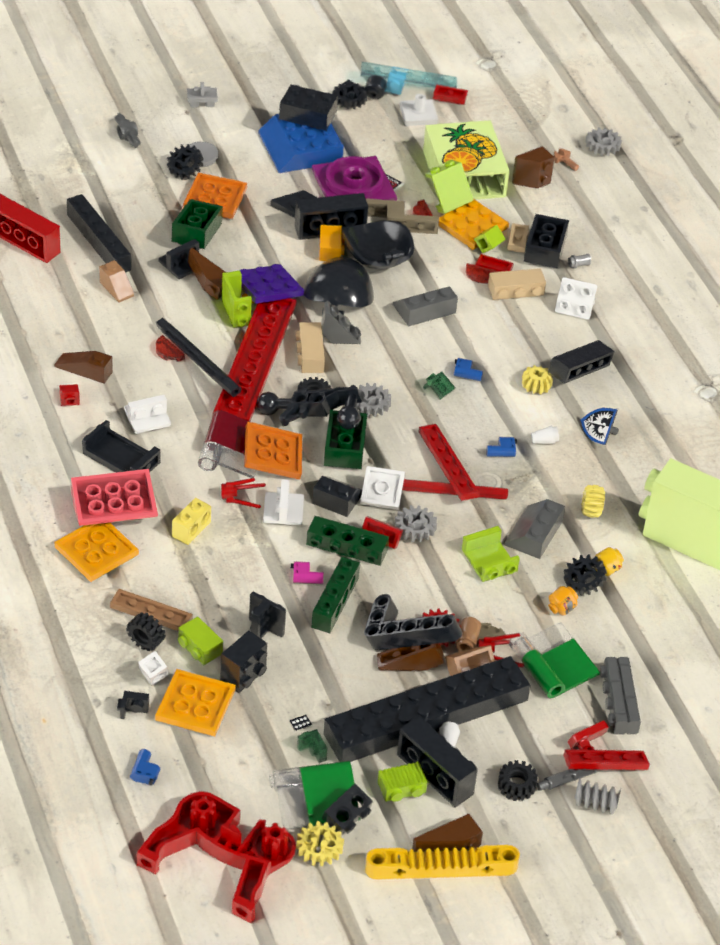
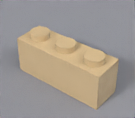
(516, 284)
(310, 347)

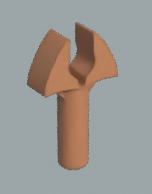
(564, 156)

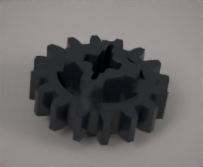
(350, 95)
(185, 161)
(585, 575)

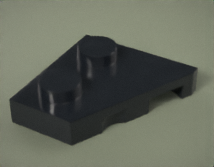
(288, 202)

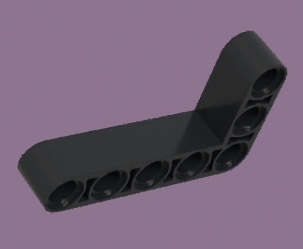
(388, 633)

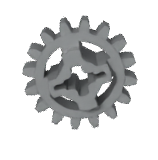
(603, 141)
(374, 400)
(416, 523)

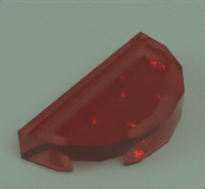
(421, 208)
(478, 273)
(167, 350)

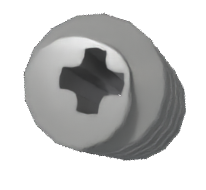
(597, 796)

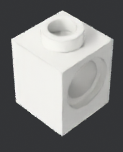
(153, 668)

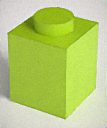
(489, 239)

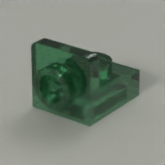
(439, 384)
(315, 743)

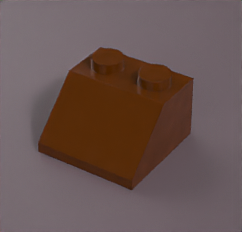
(533, 168)

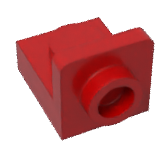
(69, 395)

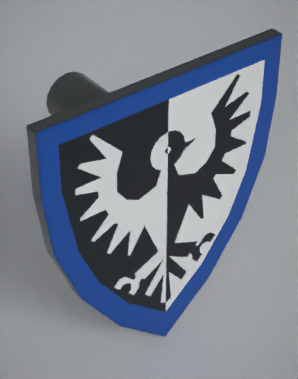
(599, 424)

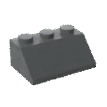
(427, 306)
(536, 528)

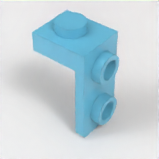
(395, 83)

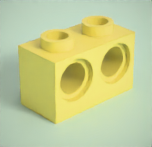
(191, 521)

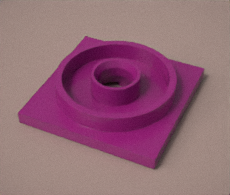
(338, 178)

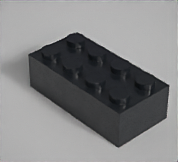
(330, 210)
(441, 763)

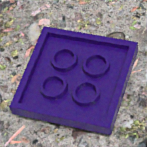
(269, 284)

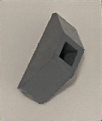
(338, 327)

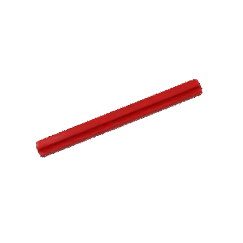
(446, 488)

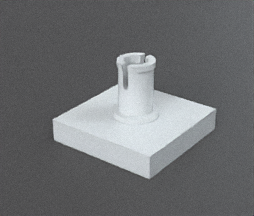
(419, 111)

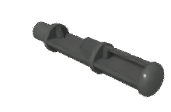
(563, 778)

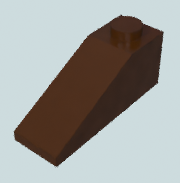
(207, 273)
(87, 364)
(411, 658)
(455, 834)

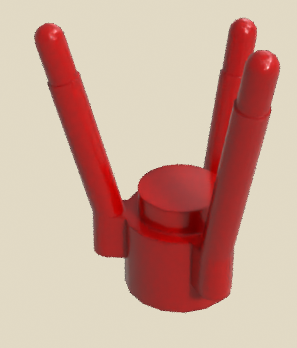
(229, 491)
(498, 640)

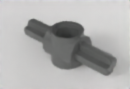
(127, 130)

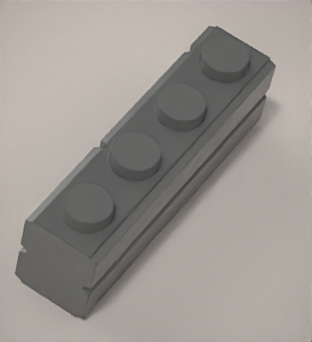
(621, 695)

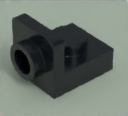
(133, 702)

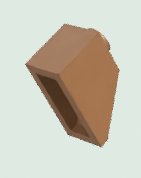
(115, 281)
(469, 659)

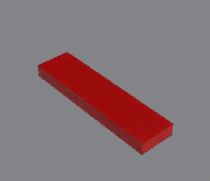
(606, 759)

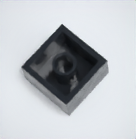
(244, 661)

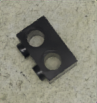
(344, 807)

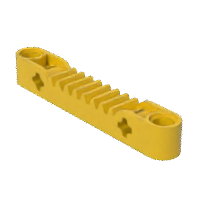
(384, 862)

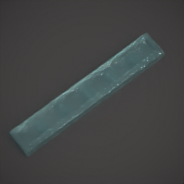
(412, 76)

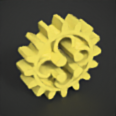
(326, 853)

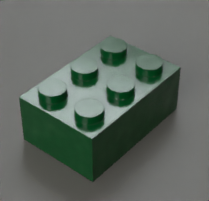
(197, 221)
(344, 446)

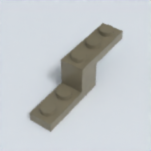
(395, 210)

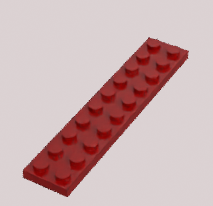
(256, 356)

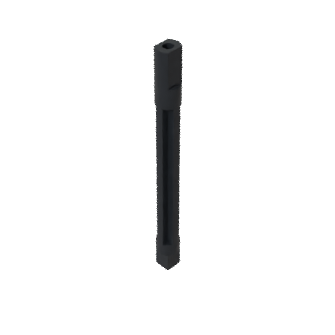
(199, 357)

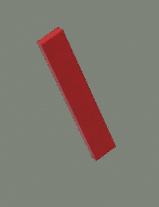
(449, 462)

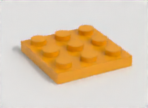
(470, 221)
(96, 549)
(195, 702)

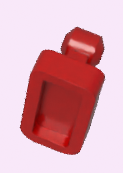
(583, 738)

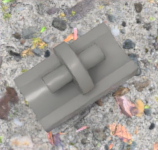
(202, 94)

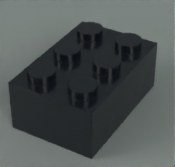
(308, 107)
(546, 241)

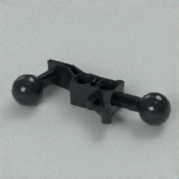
(315, 404)

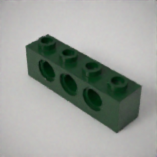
(347, 540)
(335, 595)

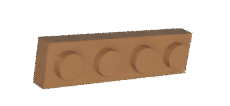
(134, 604)

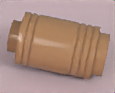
(471, 629)

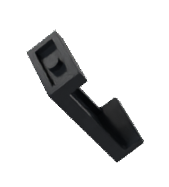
(117, 451)

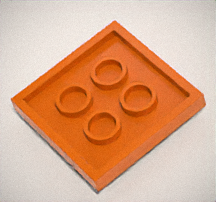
(218, 191)
(273, 450)

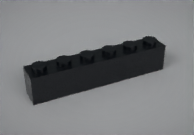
(97, 232)

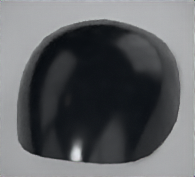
(379, 243)
(341, 283)

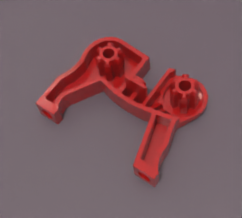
(212, 825)

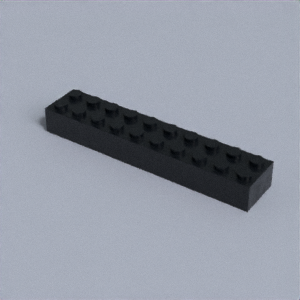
(450, 699)

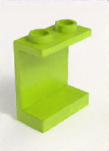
(450, 186)
(237, 307)
(488, 554)

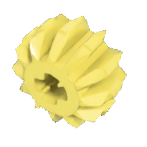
(537, 379)
(593, 501)

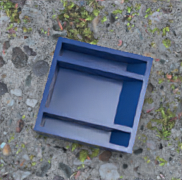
(299, 146)

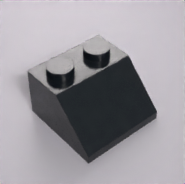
(336, 495)

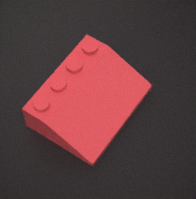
(113, 497)

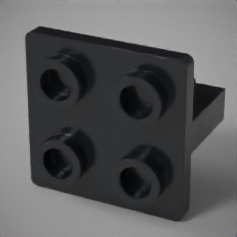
(177, 258)
(266, 616)

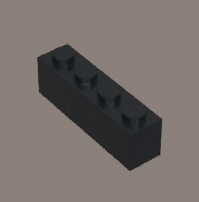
(581, 361)

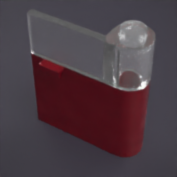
(225, 444)

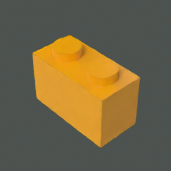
(331, 242)

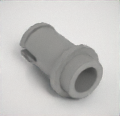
(580, 260)

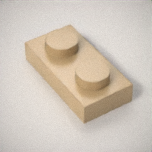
(518, 238)

